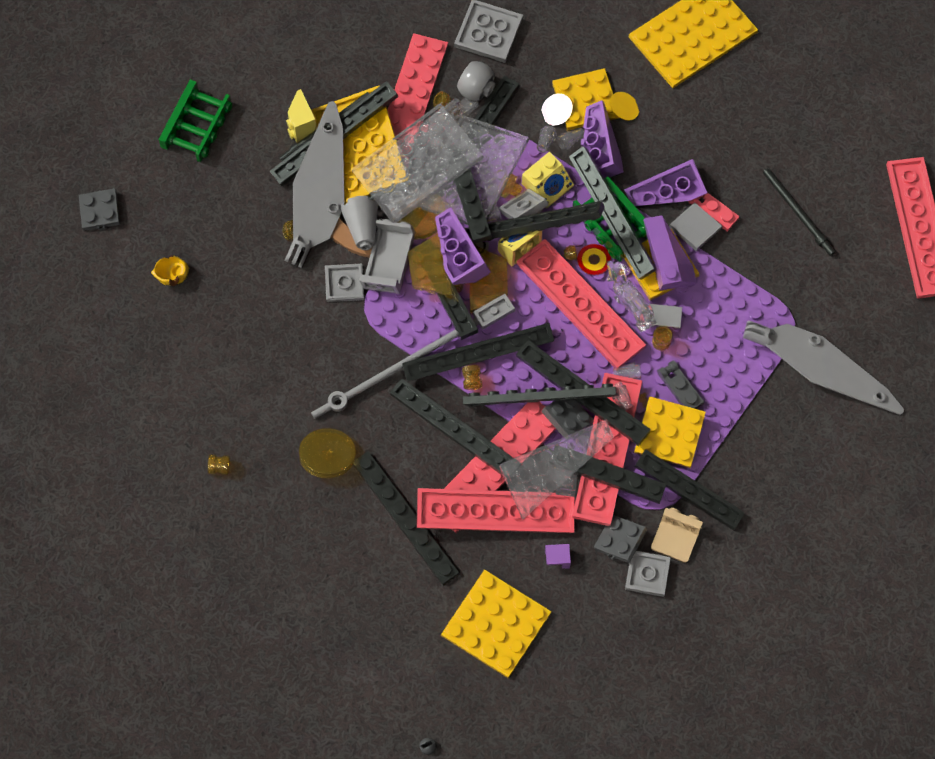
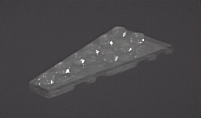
(543, 470)

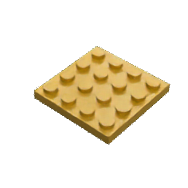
(496, 623)

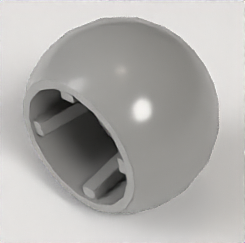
(476, 81)

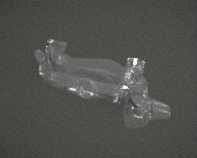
(629, 296)

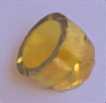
(570, 252)

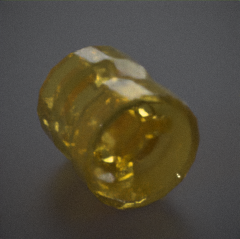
(663, 334)
(472, 378)
(218, 464)

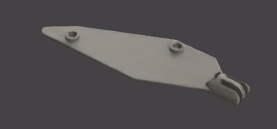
(318, 186)
(822, 363)

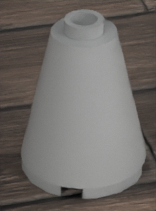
(361, 219)

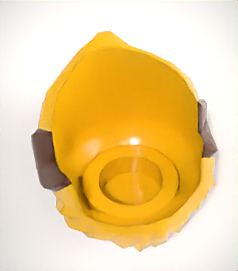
(171, 270)

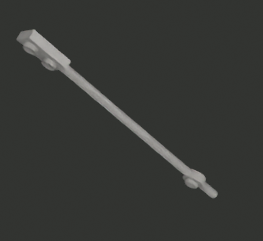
(483, 316)

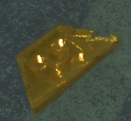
(428, 268)
(491, 285)

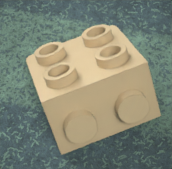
(676, 535)

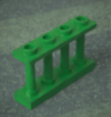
(184, 108)
(631, 213)

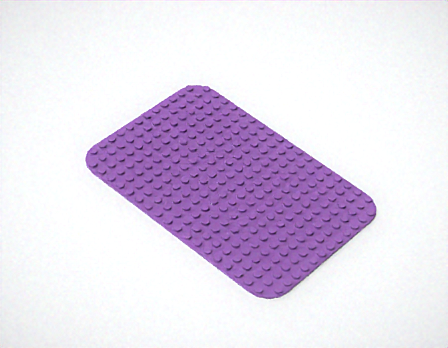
(706, 347)

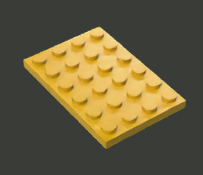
(691, 36)
(360, 142)

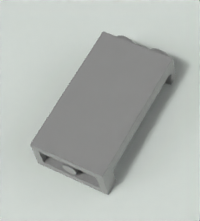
(388, 256)

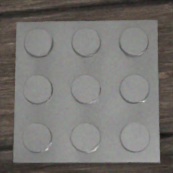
(488, 30)

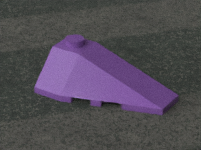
(601, 140)
(674, 185)
(460, 255)
(669, 258)

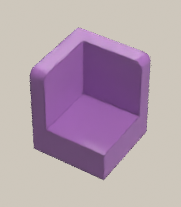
(558, 555)

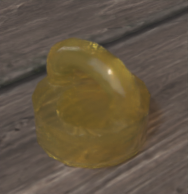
(442, 98)
(288, 230)

